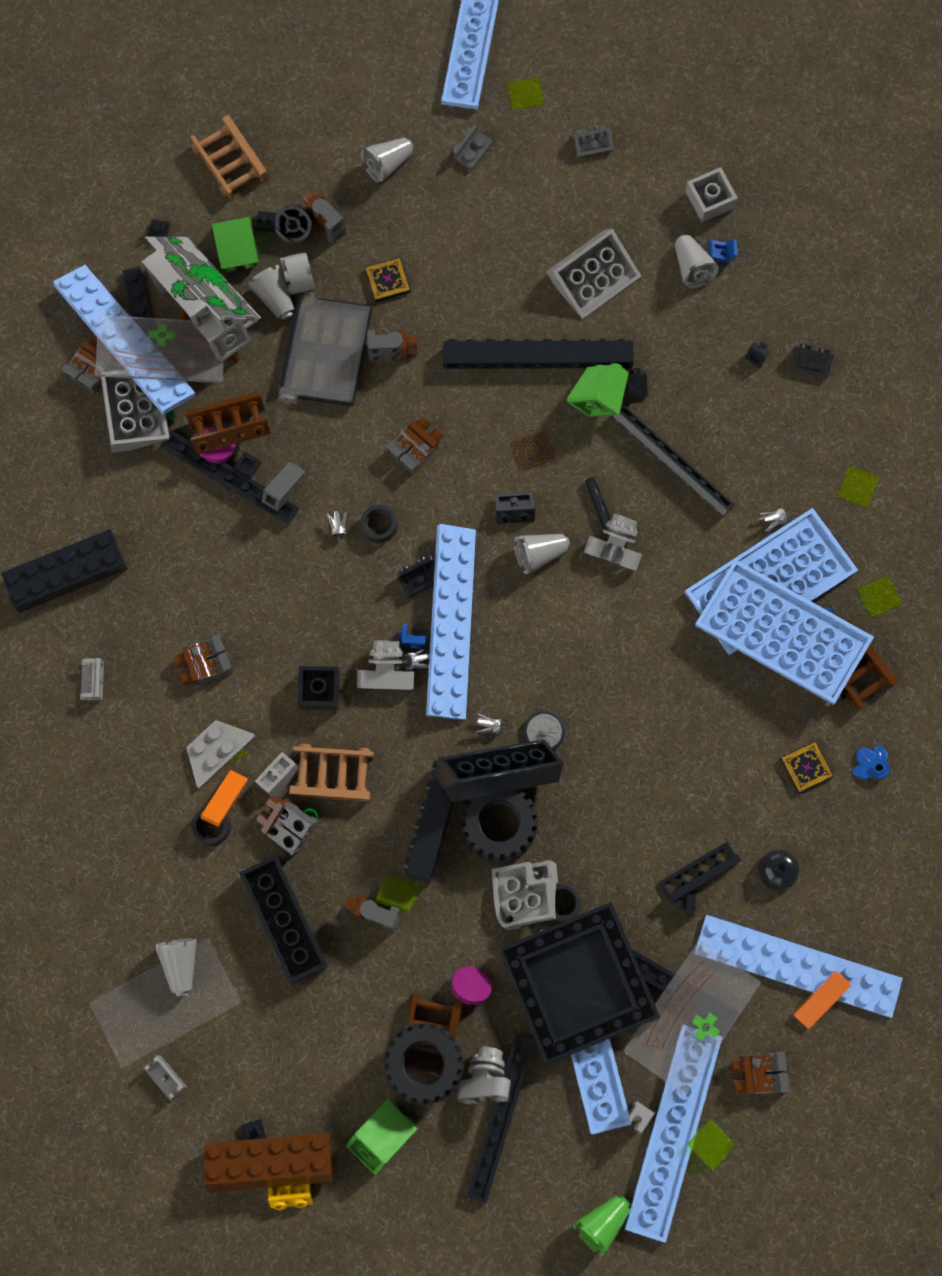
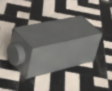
(283, 486)

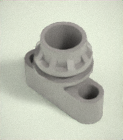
(620, 530)
(385, 655)
(486, 1078)

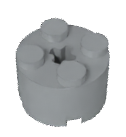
(297, 273)

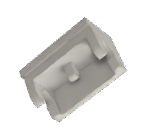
(92, 679)
(277, 775)
(165, 1077)
(640, 1113)

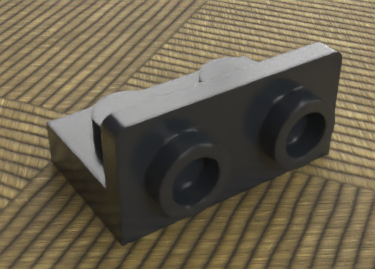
(812, 361)
(514, 508)

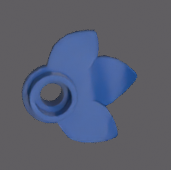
(869, 761)

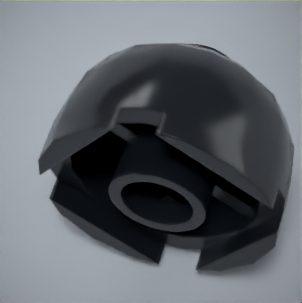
(293, 223)
(778, 870)

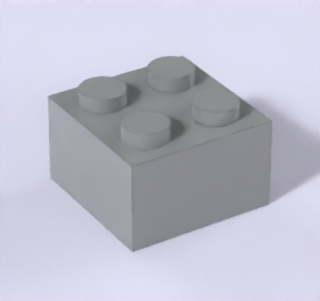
(711, 194)

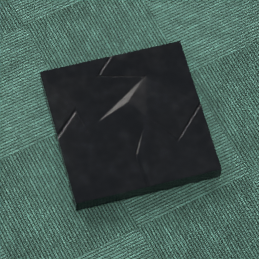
(578, 983)

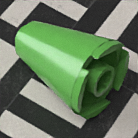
(603, 1223)

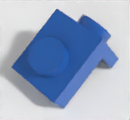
(722, 251)
(414, 642)

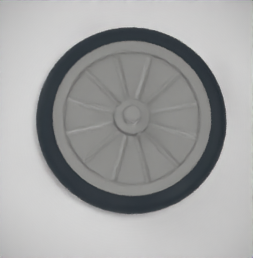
(545, 726)

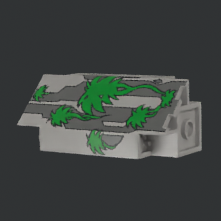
(201, 292)

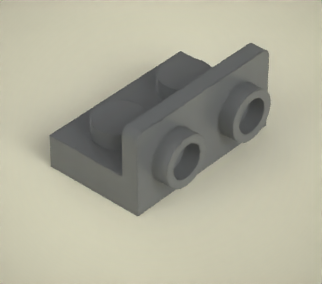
(593, 141)
(471, 148)

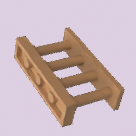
(237, 143)
(320, 789)

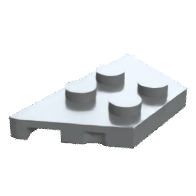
(215, 749)

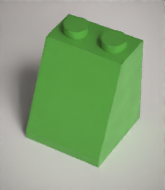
(235, 244)
(600, 390)
(381, 1136)

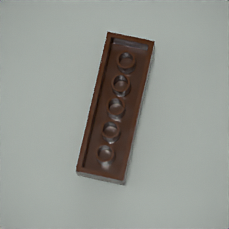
(268, 1162)

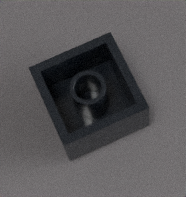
(319, 688)

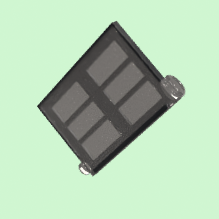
(325, 351)

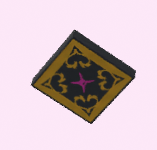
(387, 279)
(806, 767)

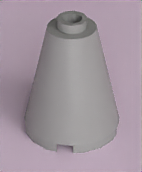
(386, 157)
(694, 262)
(273, 291)
(538, 550)
(178, 963)

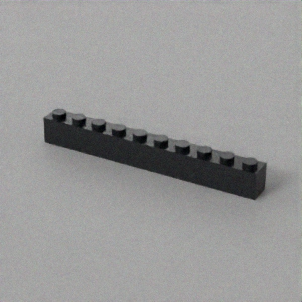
(536, 354)

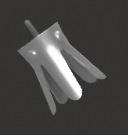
(779, 517)
(338, 528)
(411, 660)
(493, 724)

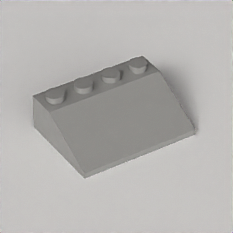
(594, 273)
(131, 415)

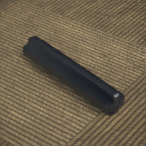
(598, 501)

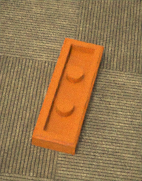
(224, 798)
(822, 999)

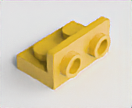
(289, 1196)

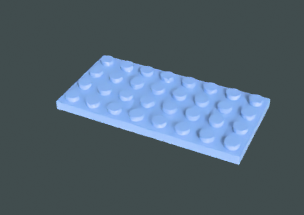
(796, 556)
(784, 631)

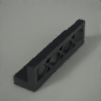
(707, 876)

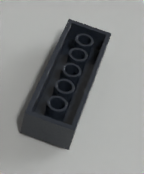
(64, 571)
(498, 770)
(429, 831)
(284, 920)

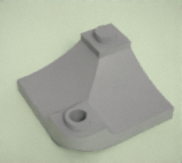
(525, 893)

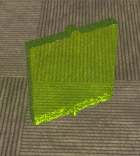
(525, 93)
(858, 486)
(880, 596)
(397, 893)
(711, 1144)

